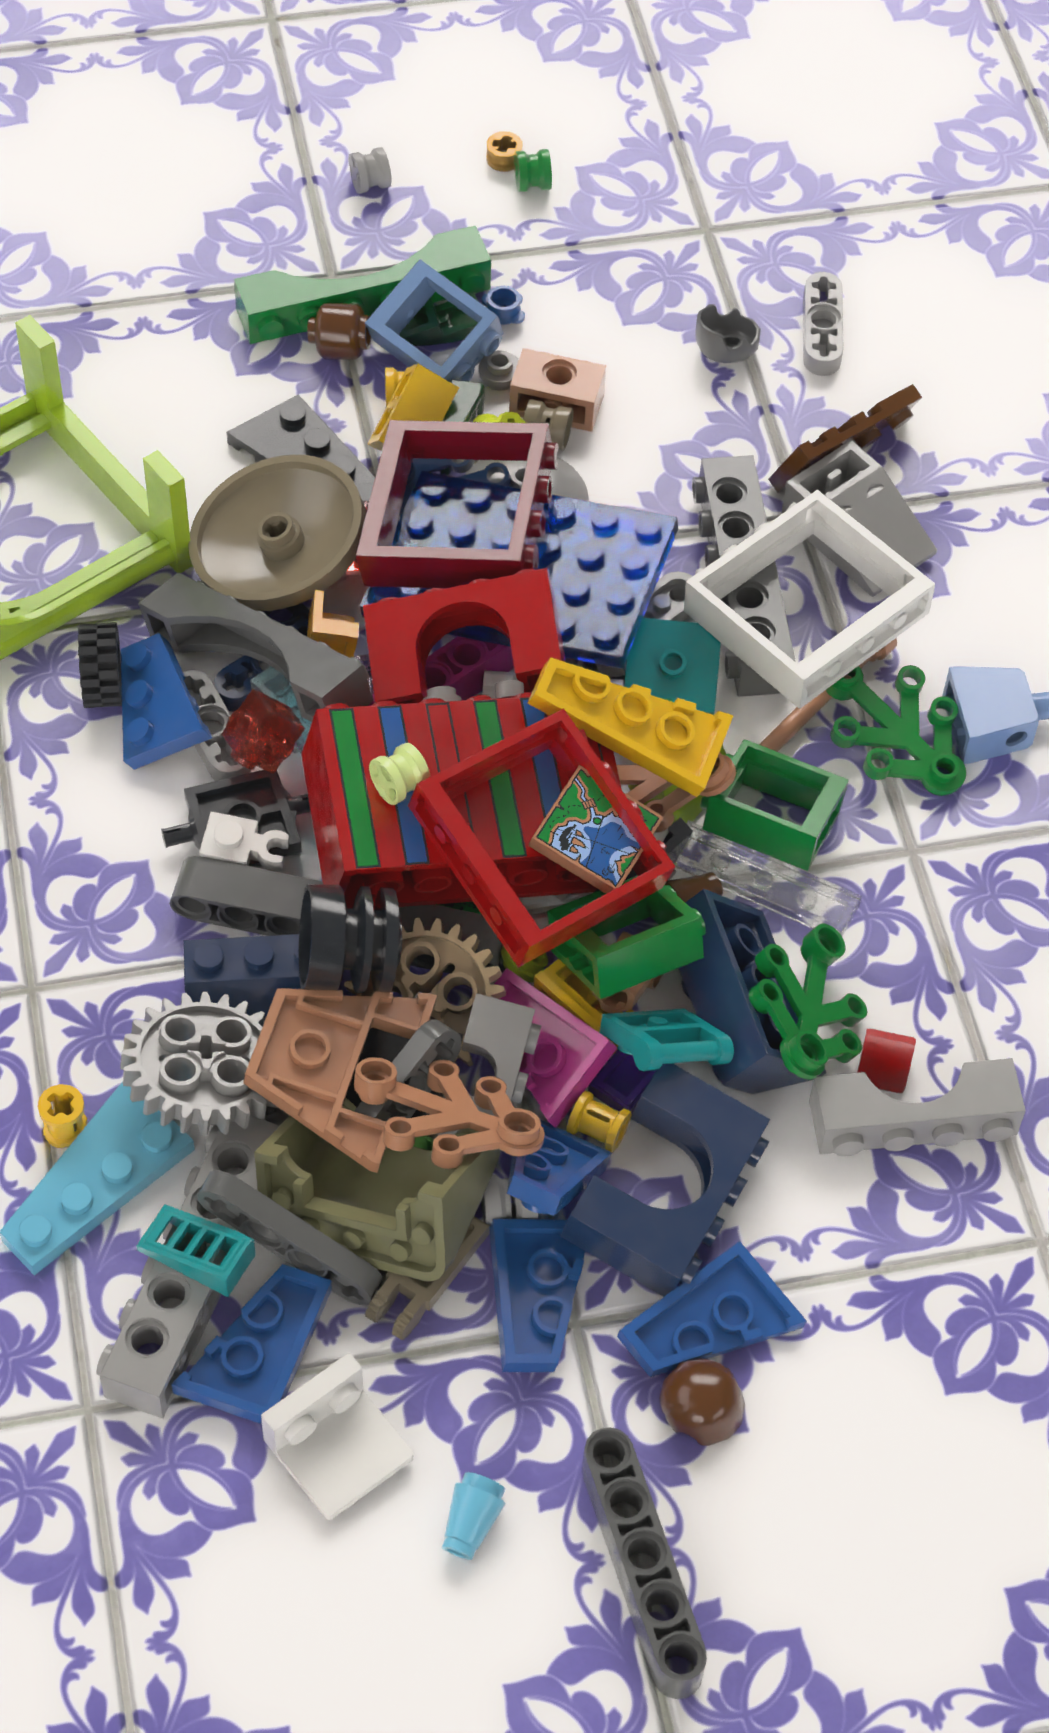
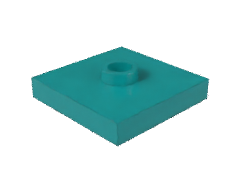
(675, 662)

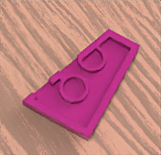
(565, 1054)

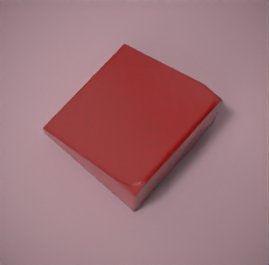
(887, 1059)

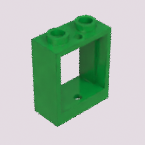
(785, 779)
(639, 957)

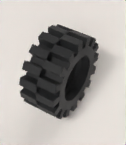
(100, 665)

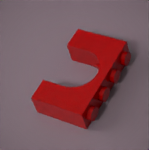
(408, 627)

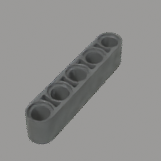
(643, 1586)

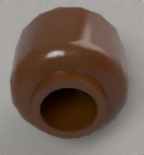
(339, 331)

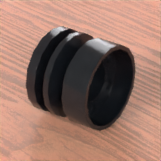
(349, 938)

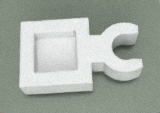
(237, 842)

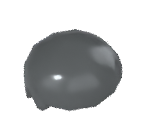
(726, 337)

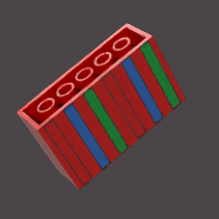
(383, 844)

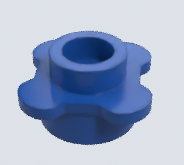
(505, 303)

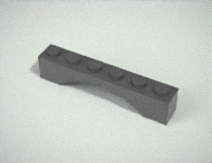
(206, 620)

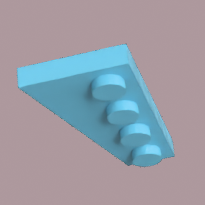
(94, 1178)

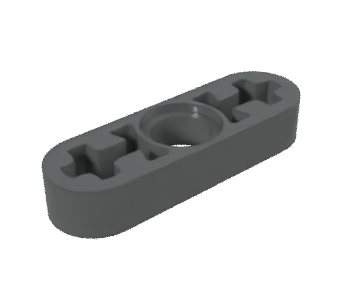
(429, 1043)

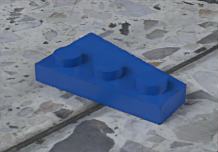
(556, 1171)

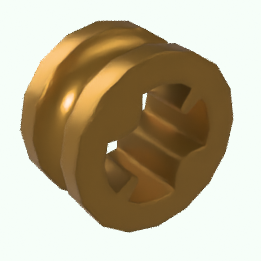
(501, 142)

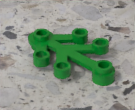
(901, 732)
(802, 1048)

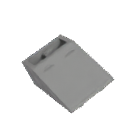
(868, 496)

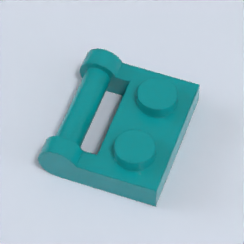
(666, 1038)

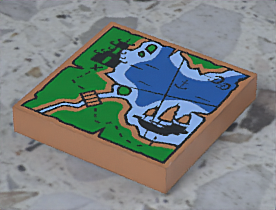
(588, 834)

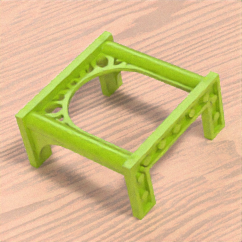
(156, 513)

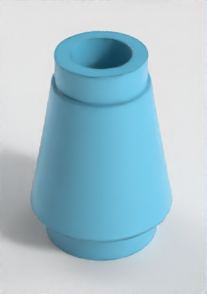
(472, 1513)

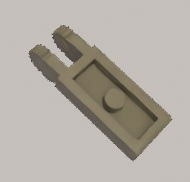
(423, 1293)

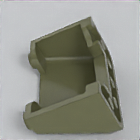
(396, 1219)

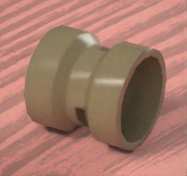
(559, 420)

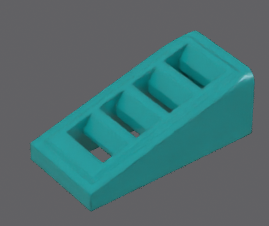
(220, 1277)

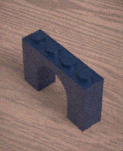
(660, 1243)

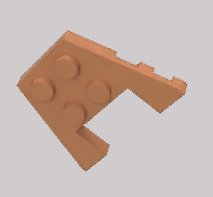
(312, 1054)

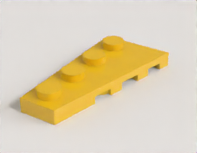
(648, 730)

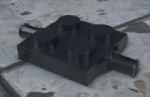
(247, 796)

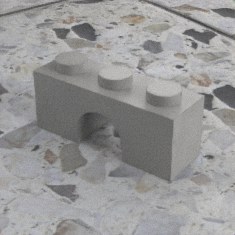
(501, 1035)

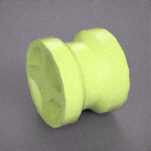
(398, 773)

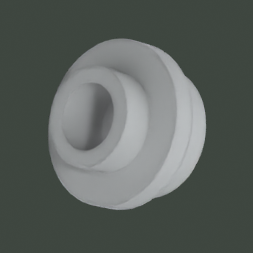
(498, 370)

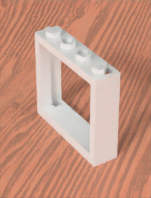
(817, 515)

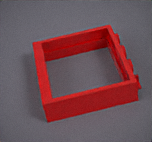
(481, 876)

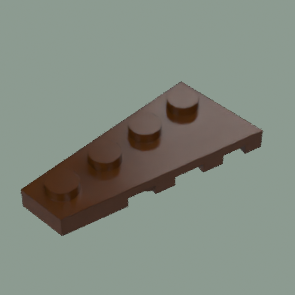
(859, 428)

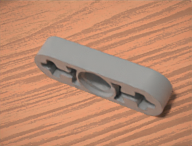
(813, 335)
(212, 709)

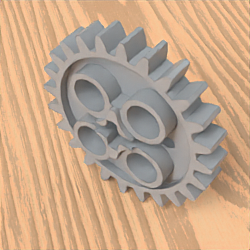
(194, 1063)

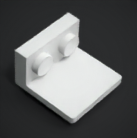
(334, 1438)

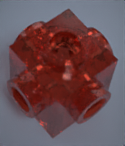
(262, 732)

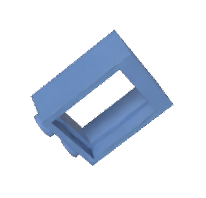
(409, 298)

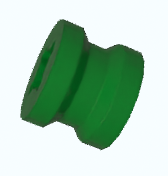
(533, 170)

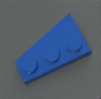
(156, 705)
(533, 1290)
(720, 1311)
(262, 1349)

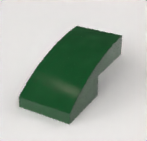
(438, 324)

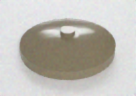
(278, 531)

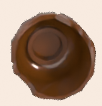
(702, 1401)

